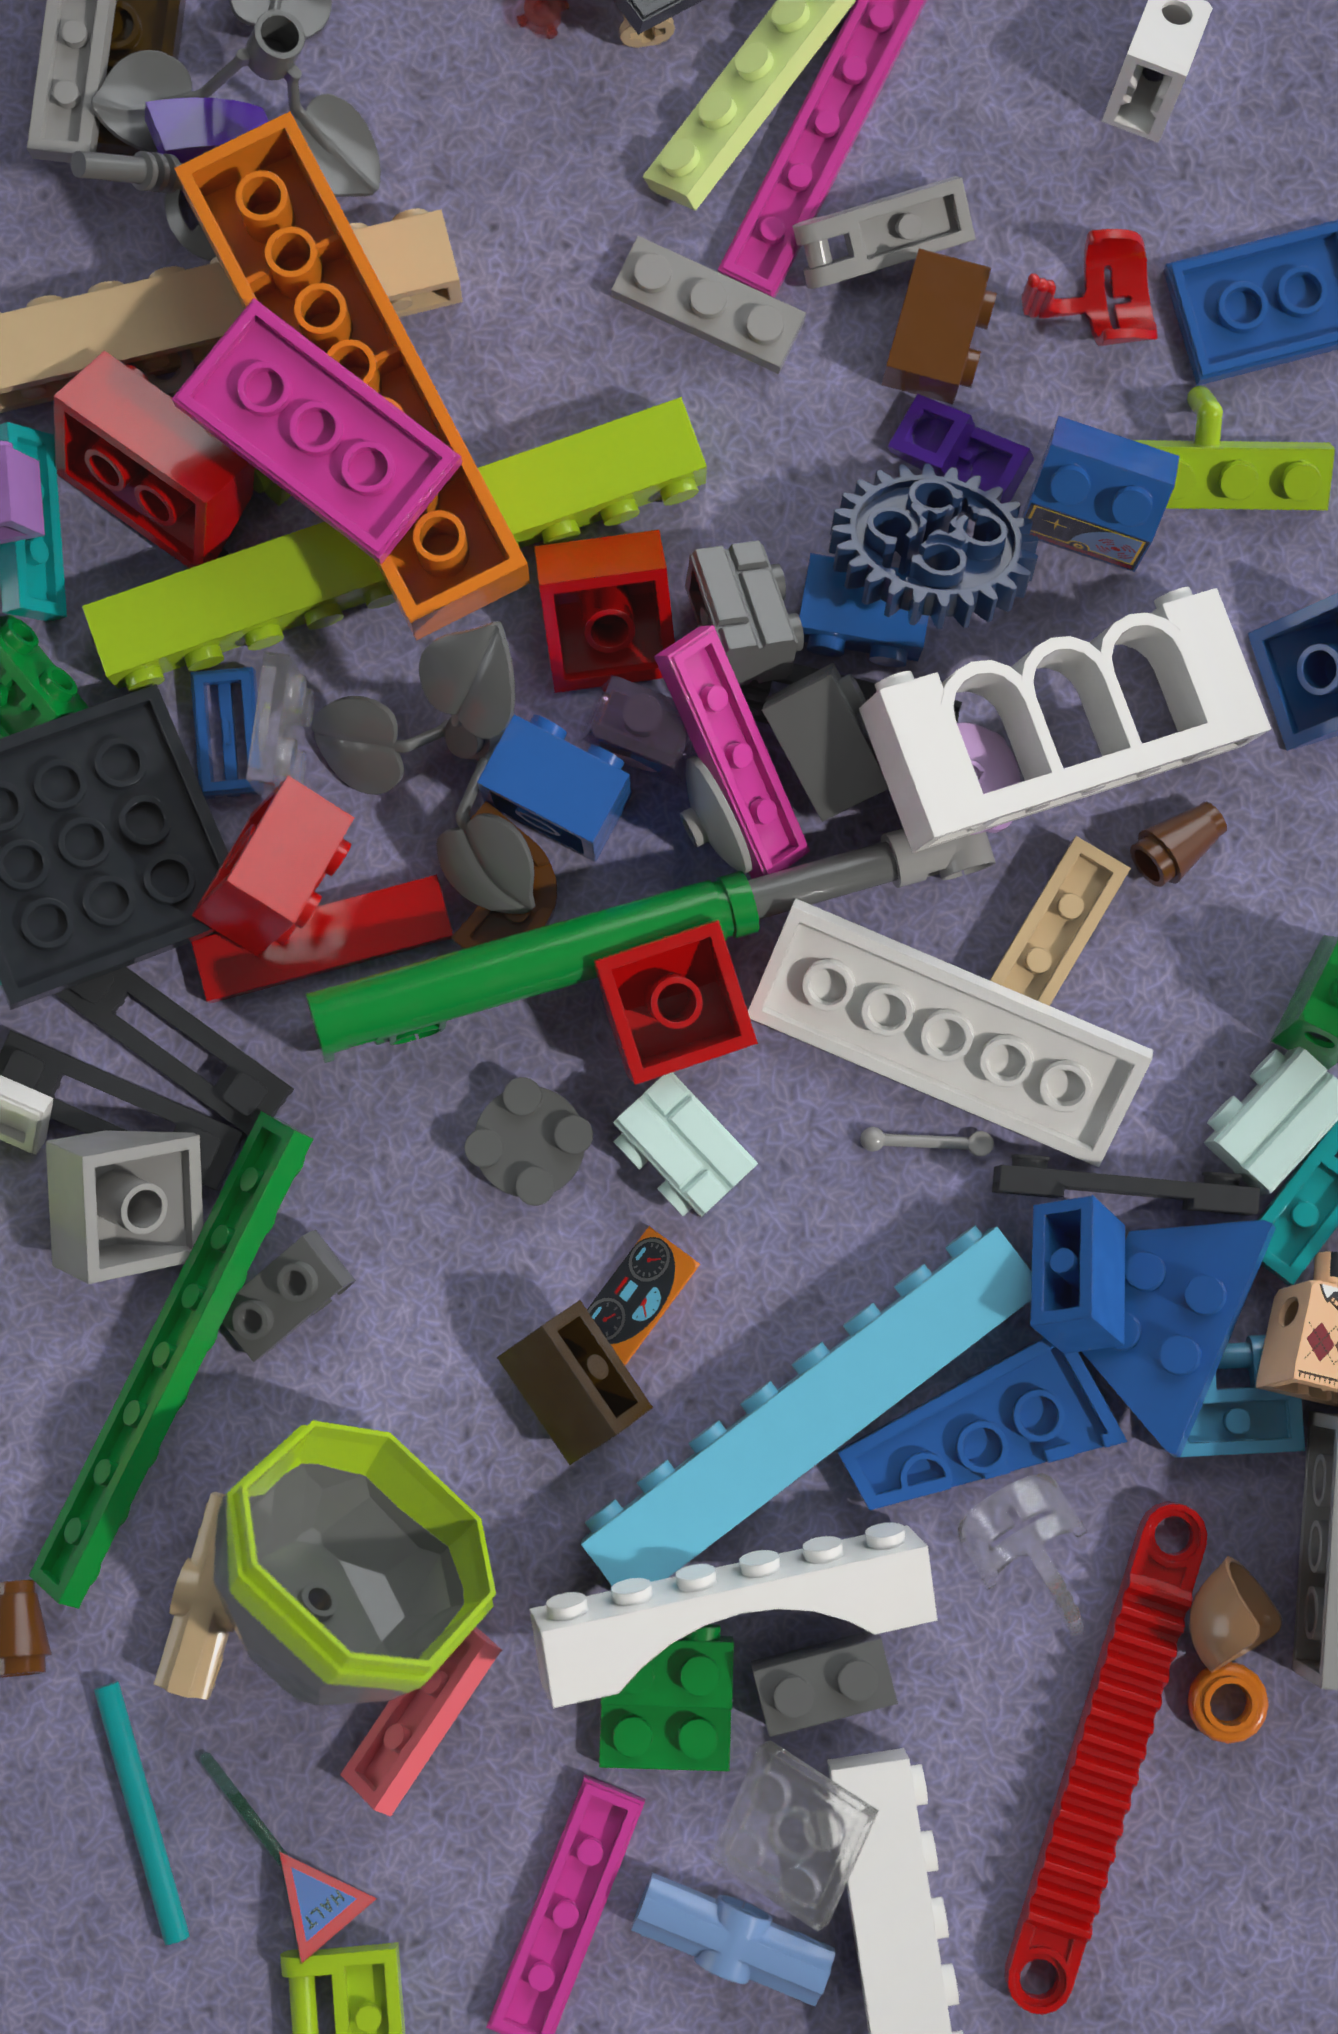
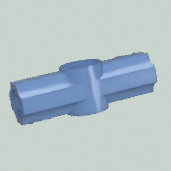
(733, 1939)

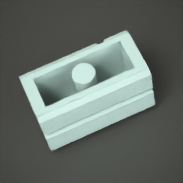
(1276, 1120)
(683, 1145)

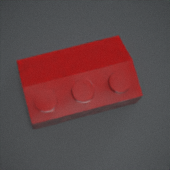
(149, 461)

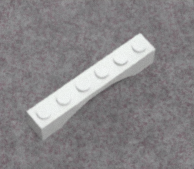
(603, 1639)

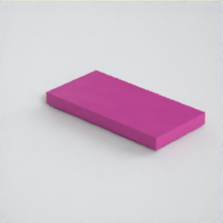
(317, 430)

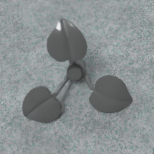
(329, 123)
(474, 681)

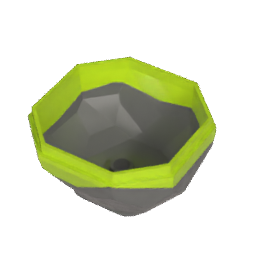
(349, 1566)

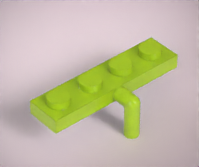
(1245, 472)

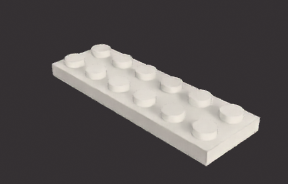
(949, 1033)

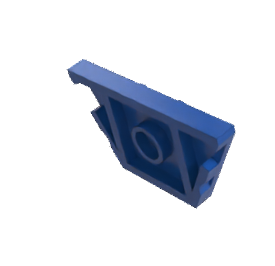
(1179, 1316)

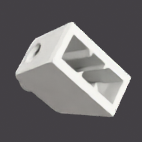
(1163, 43)

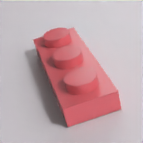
(415, 1725)

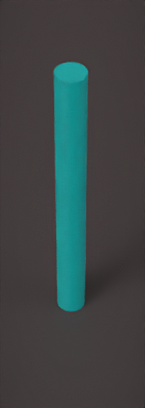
(141, 1813)

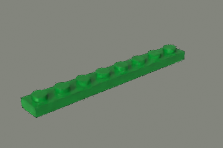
(170, 1360)

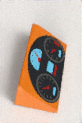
(641, 1292)

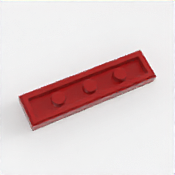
(332, 939)

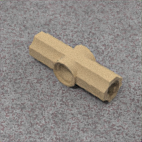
(199, 1621)

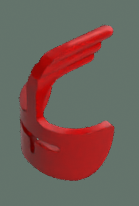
(1126, 259)

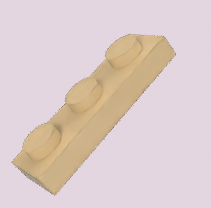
(1060, 922)

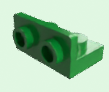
(30, 683)

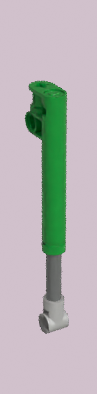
(512, 968)

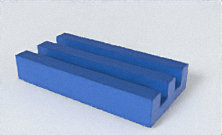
(223, 678)

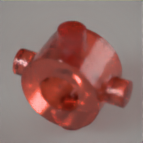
(543, 16)

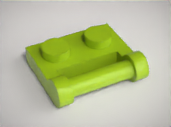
(363, 1985)

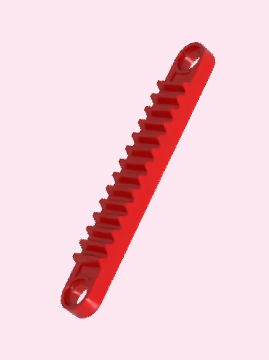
(1105, 1758)

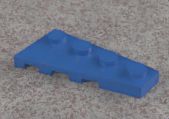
(998, 1421)

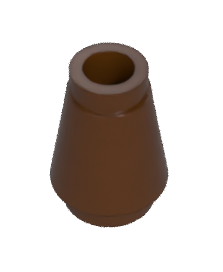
(1175, 845)
(22, 1630)

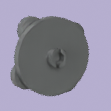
(529, 1141)

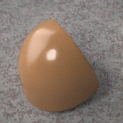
(1231, 1615)

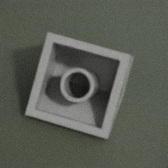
(123, 1202)

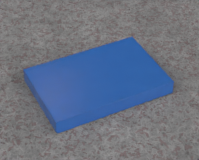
(1258, 302)

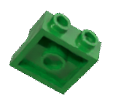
(674, 1709)

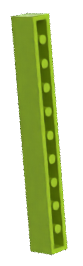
(320, 572)

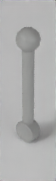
(978, 1143)

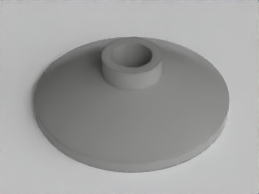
(712, 818)

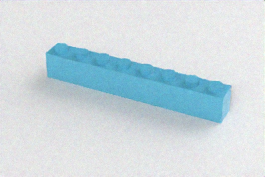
(813, 1412)

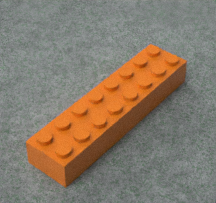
(298, 257)

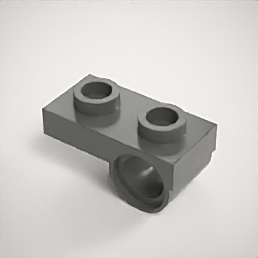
(286, 1295)

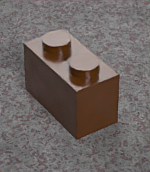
(937, 327)

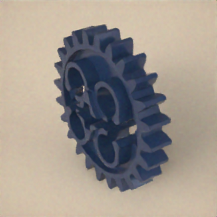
(945, 565)

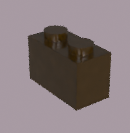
(575, 1382)

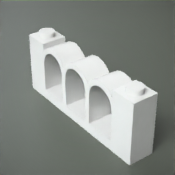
(932, 772)

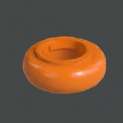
(1251, 1718)

